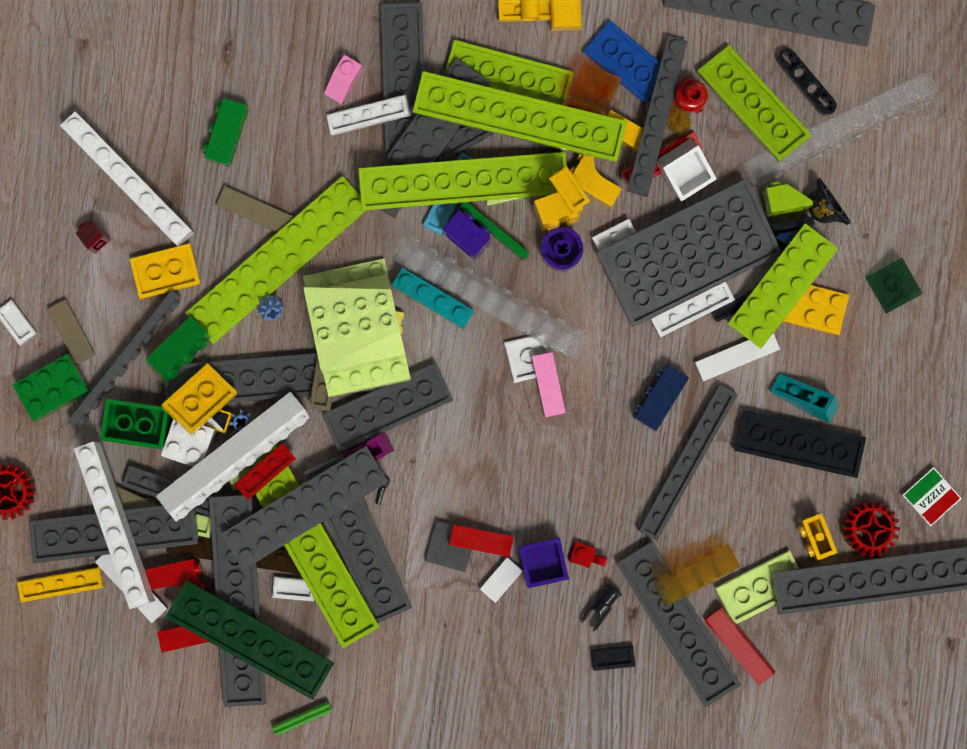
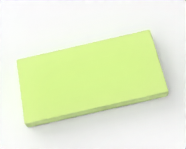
(753, 589)

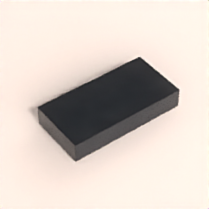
(791, 224)
(613, 658)

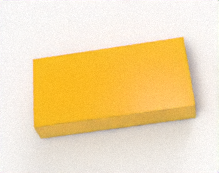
(569, 189)

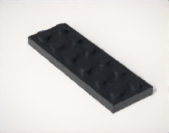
(799, 444)

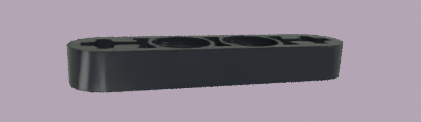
(809, 80)

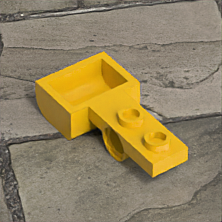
(562, 14)

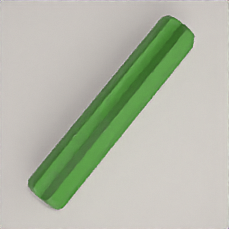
(302, 718)

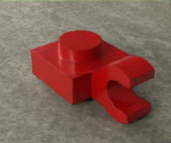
(584, 555)

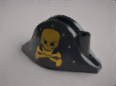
(825, 206)

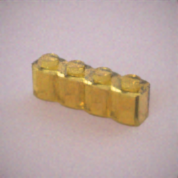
(697, 574)

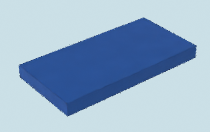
(626, 59)

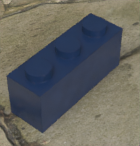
(660, 397)

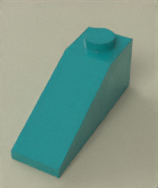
(806, 398)

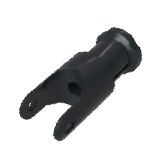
(603, 604)

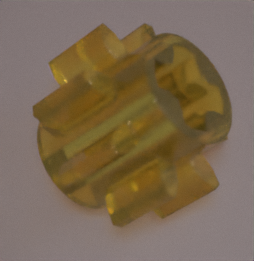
(679, 121)

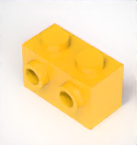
(817, 536)

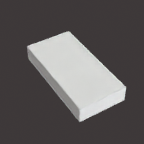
(16, 323)
(501, 580)
(291, 589)

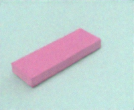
(548, 384)

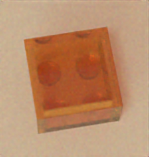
(592, 89)

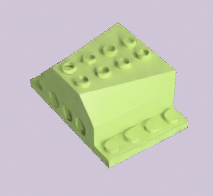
(356, 328)

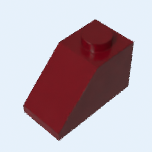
(92, 236)

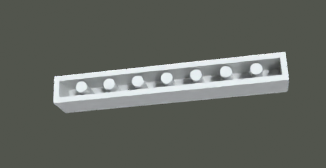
(127, 179)
(233, 457)
(114, 525)

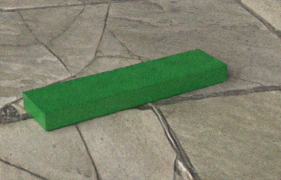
(495, 231)

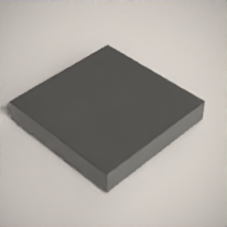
(444, 554)

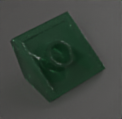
(894, 285)

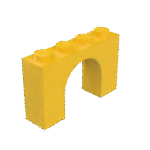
(591, 181)

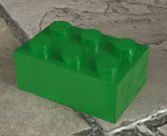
(52, 388)
(135, 424)

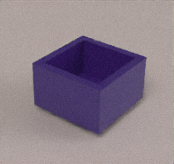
(467, 235)
(543, 562)

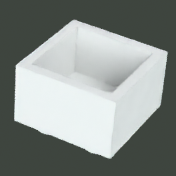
(685, 169)
(187, 448)

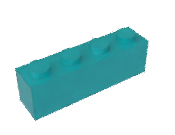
(433, 299)

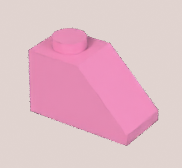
(343, 79)

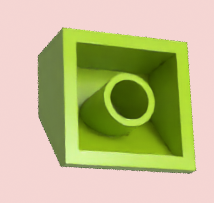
(783, 199)

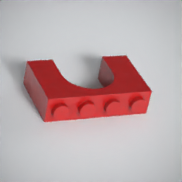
(176, 575)

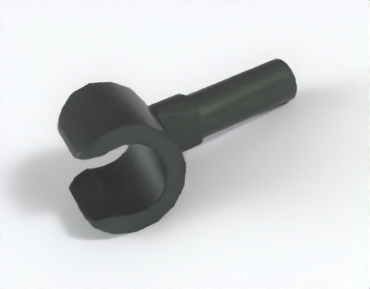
(381, 491)

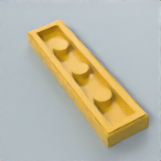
(60, 584)

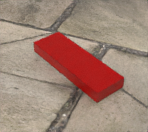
(265, 471)
(480, 540)

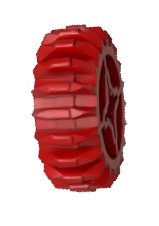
(13, 485)
(871, 518)

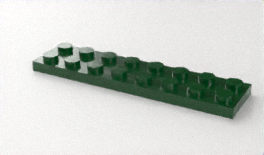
(249, 639)

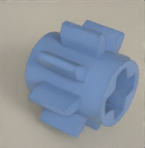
(270, 307)
(241, 416)

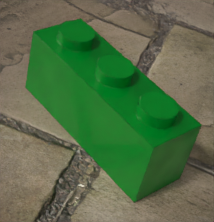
(225, 132)
(178, 349)

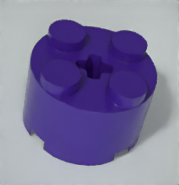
(560, 237)

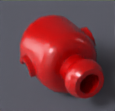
(690, 95)

